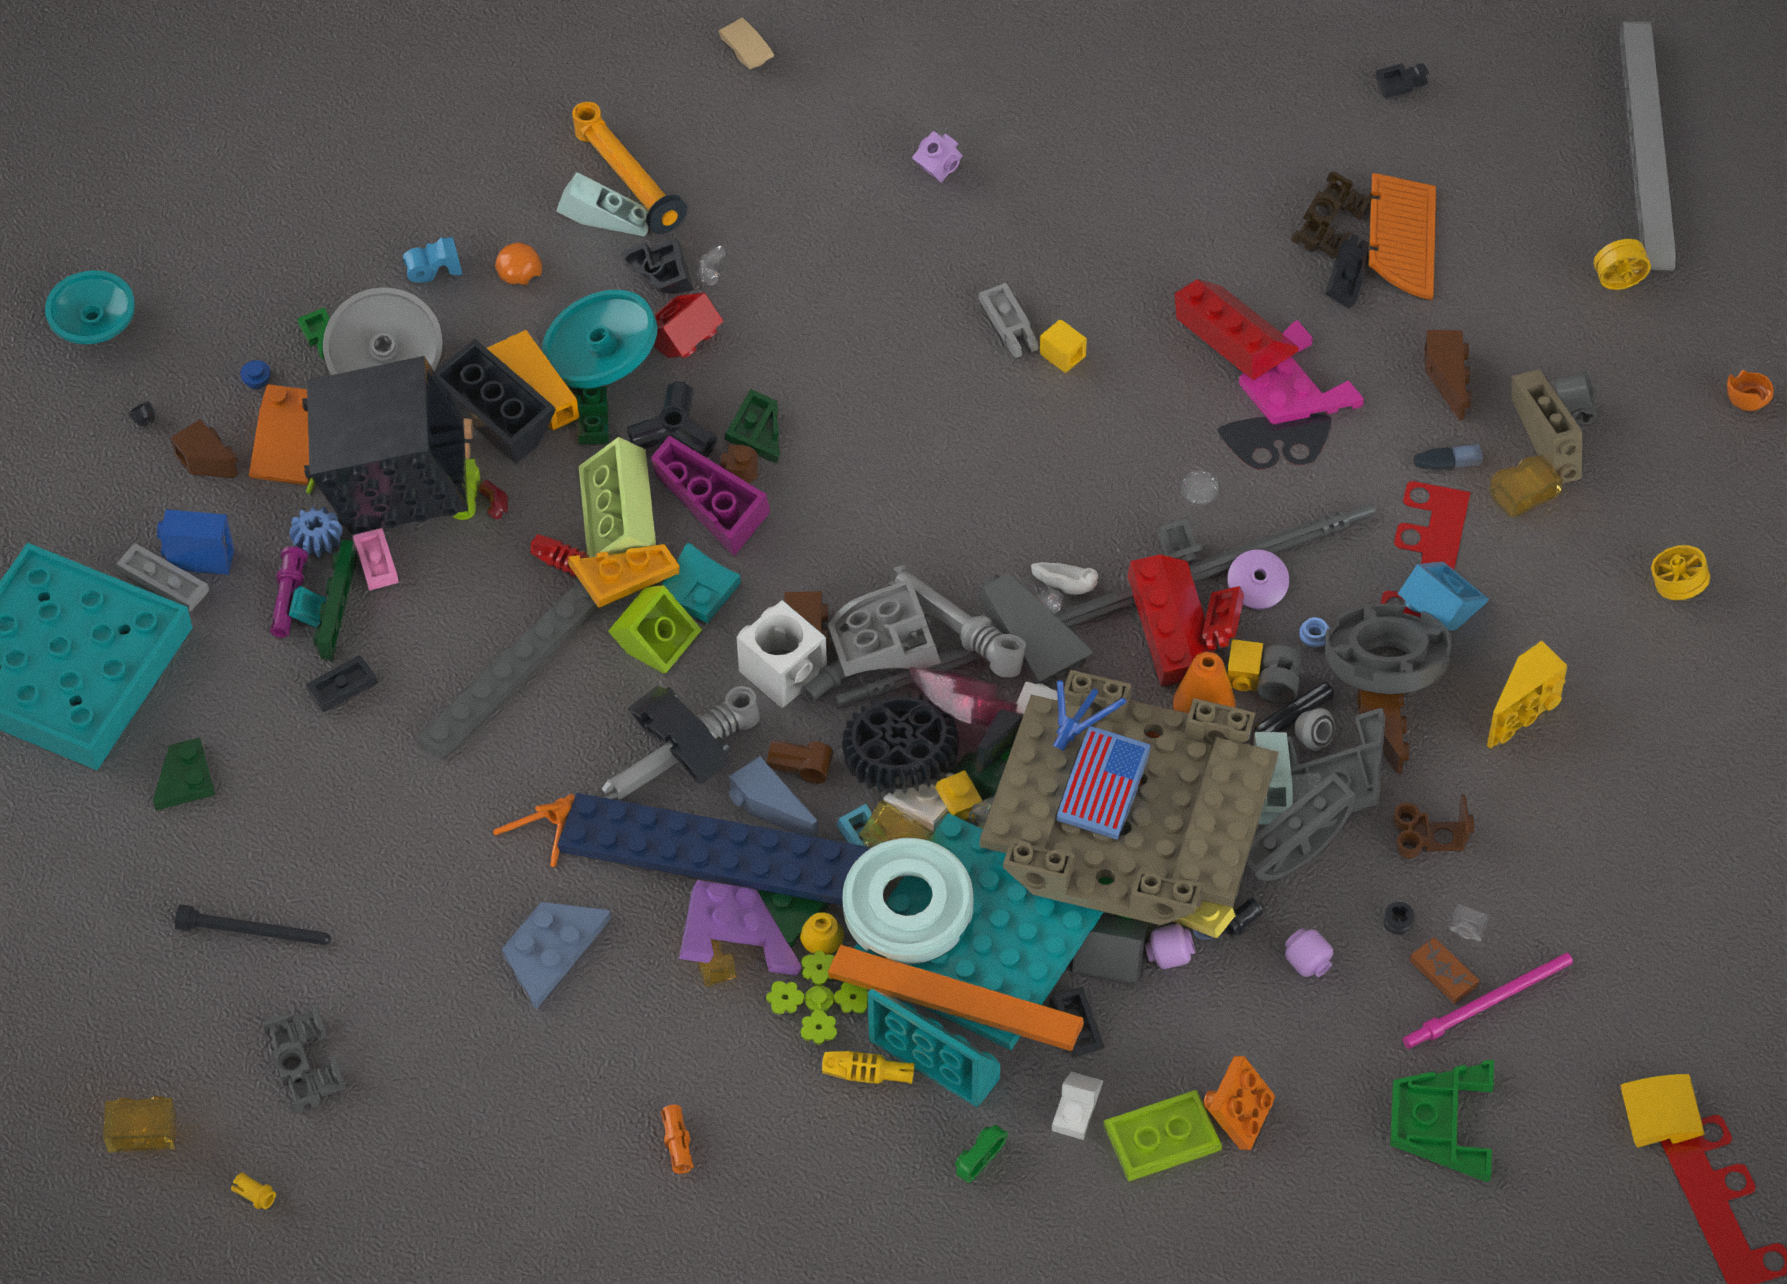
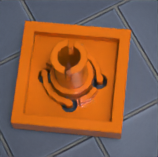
(1236, 1106)

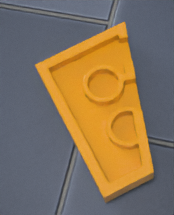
(622, 574)

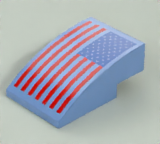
(1103, 782)

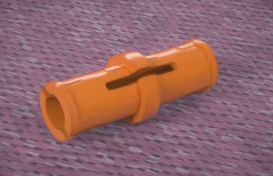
(677, 1139)

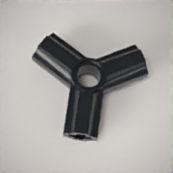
(674, 422)

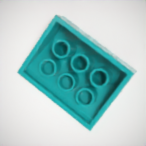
(935, 1051)

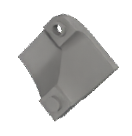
(883, 631)

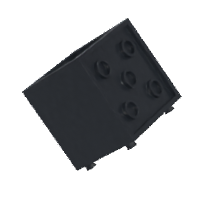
(386, 445)

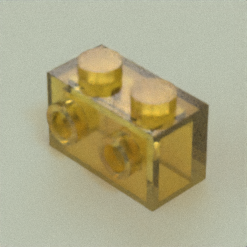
(891, 823)
(139, 1124)

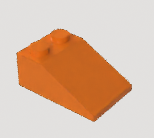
(281, 437)

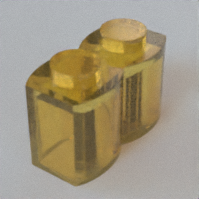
(1525, 486)

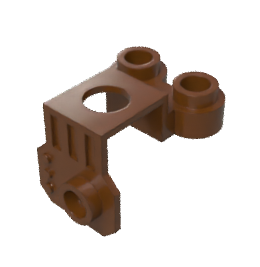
(1421, 832)

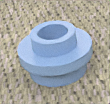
(1313, 625)

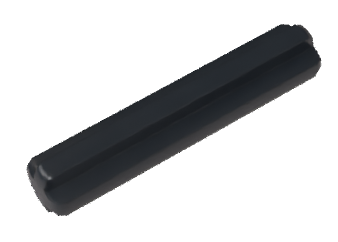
(1290, 712)

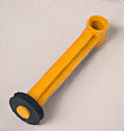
(663, 211)

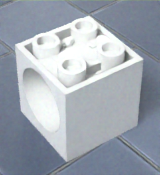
(785, 674)

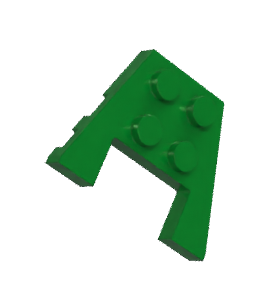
(1426, 1117)

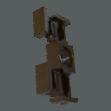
(1331, 199)

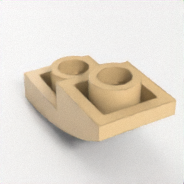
(746, 43)

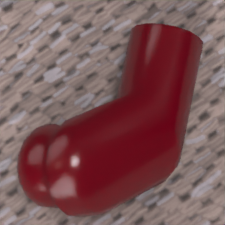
(498, 499)

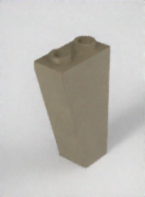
(1548, 424)

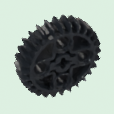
(900, 743)

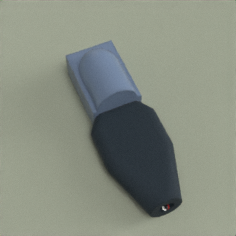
(1447, 458)

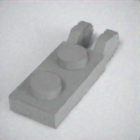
(1008, 318)

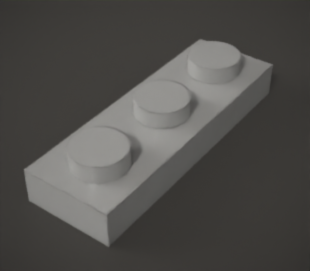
(162, 577)

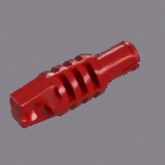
(555, 552)

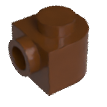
(741, 462)

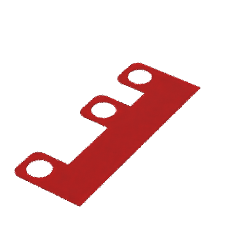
(1443, 536)
(1709, 1202)

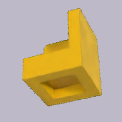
(1063, 346)

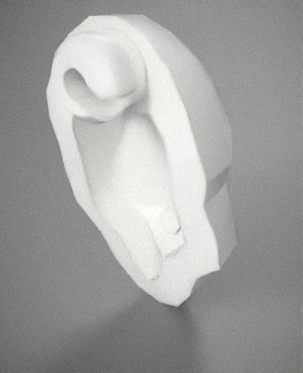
(1067, 578)

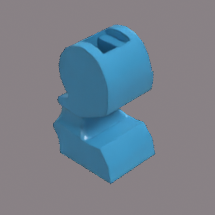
(424, 262)

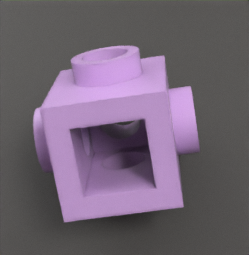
(938, 155)

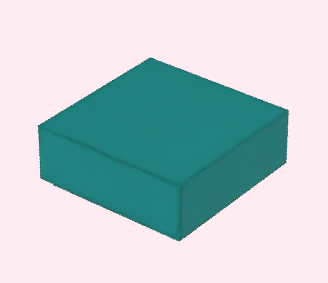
(306, 606)

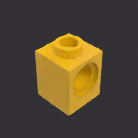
(1245, 665)

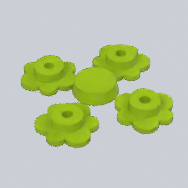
(817, 998)

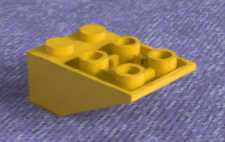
(1530, 690)

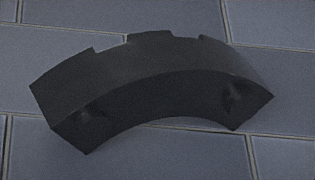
(670, 721)

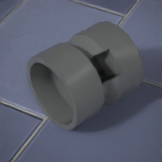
(1279, 674)

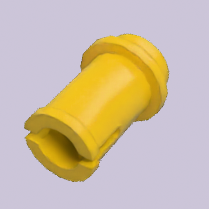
(259, 1194)

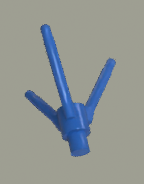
(1071, 727)

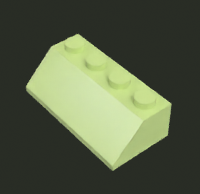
(616, 499)

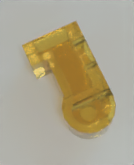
(720, 967)

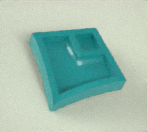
(701, 584)

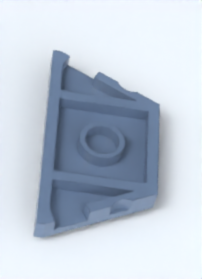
(551, 944)

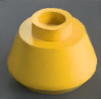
(822, 933)

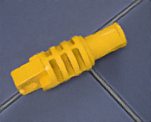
(865, 1067)

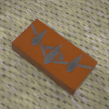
(1444, 970)

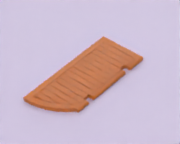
(1403, 233)

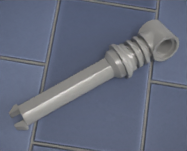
(975, 632)
(736, 712)

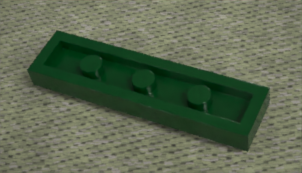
(337, 590)

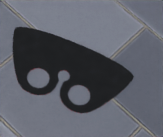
(1250, 434)

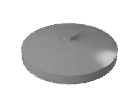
(381, 329)

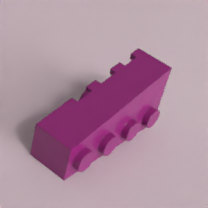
(711, 493)

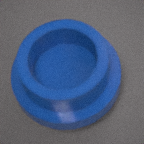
(255, 374)

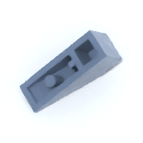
(769, 799)

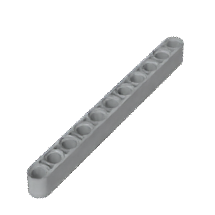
(1647, 144)

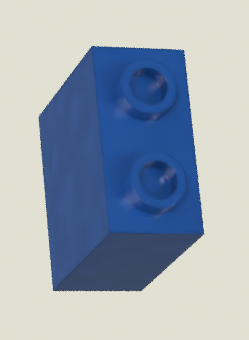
(196, 541)

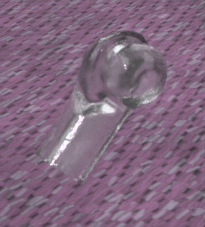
(707, 263)

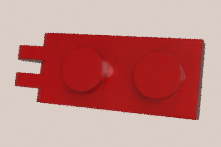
(1222, 617)

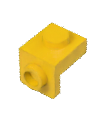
(958, 794)

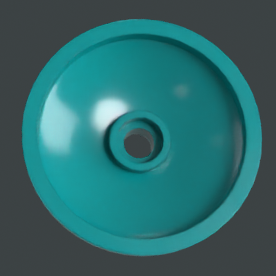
(89, 297)

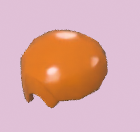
(518, 263)
(1749, 390)

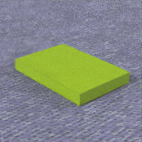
(1162, 1135)

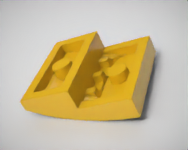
(1662, 1109)

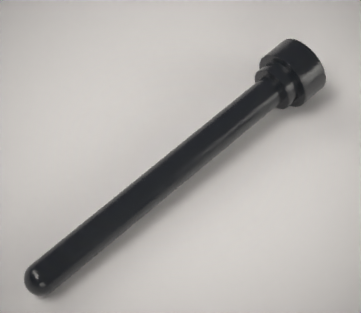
(189, 919)

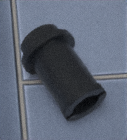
(1243, 917)

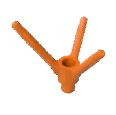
(555, 812)

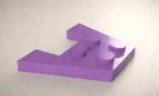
(734, 916)

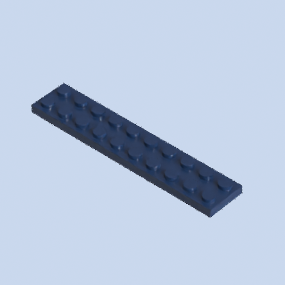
(708, 848)

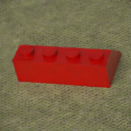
(1232, 328)
(1168, 614)

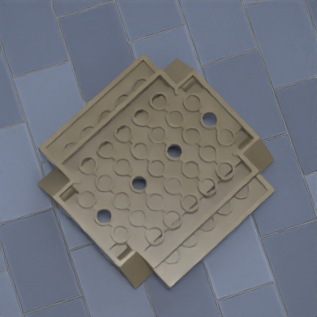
(1184, 827)

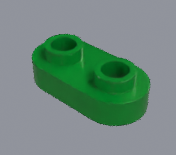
(987, 1145)

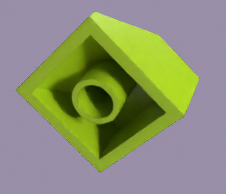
(655, 628)

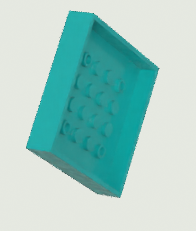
(76, 653)

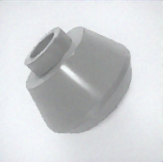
(1315, 729)

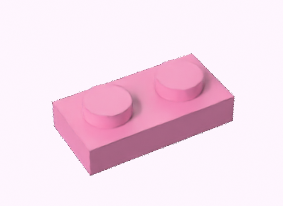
(375, 559)

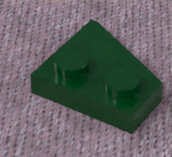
(756, 425)
(183, 775)

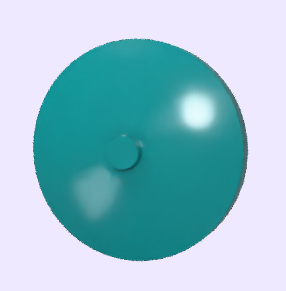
(600, 338)

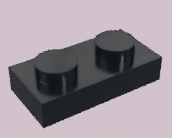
(341, 683)

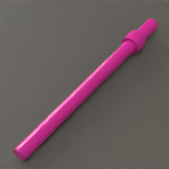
(1436, 1027)

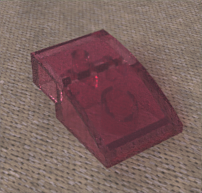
(961, 695)

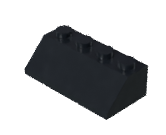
(496, 400)

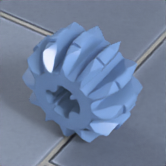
(316, 531)

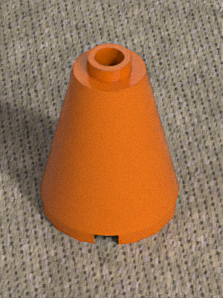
(1204, 681)

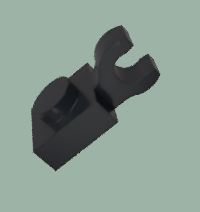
(1398, 80)

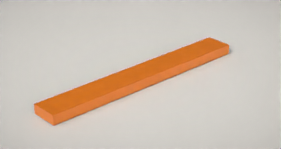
(956, 997)

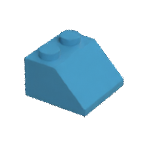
(1442, 594)

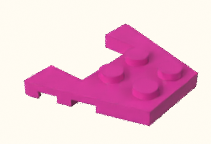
(1289, 394)

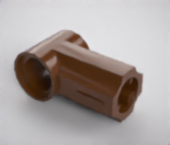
(808, 761)

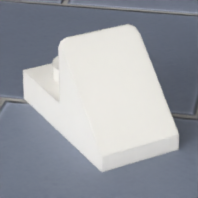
(1076, 1105)

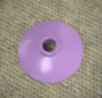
(1259, 593)

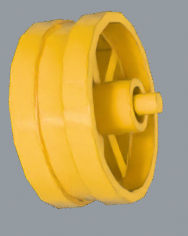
(1622, 264)
(1679, 565)

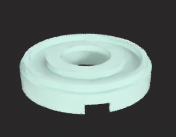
(916, 936)

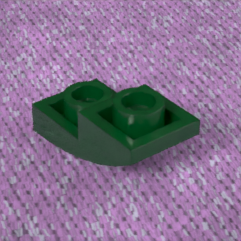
(593, 415)

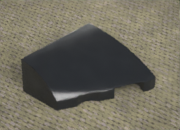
(661, 265)

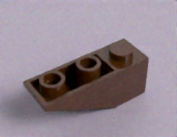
(1446, 368)
(1395, 724)

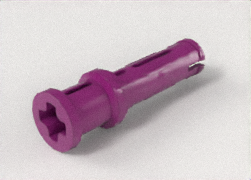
(289, 579)

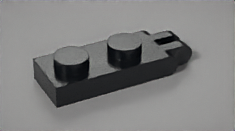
(1348, 271)

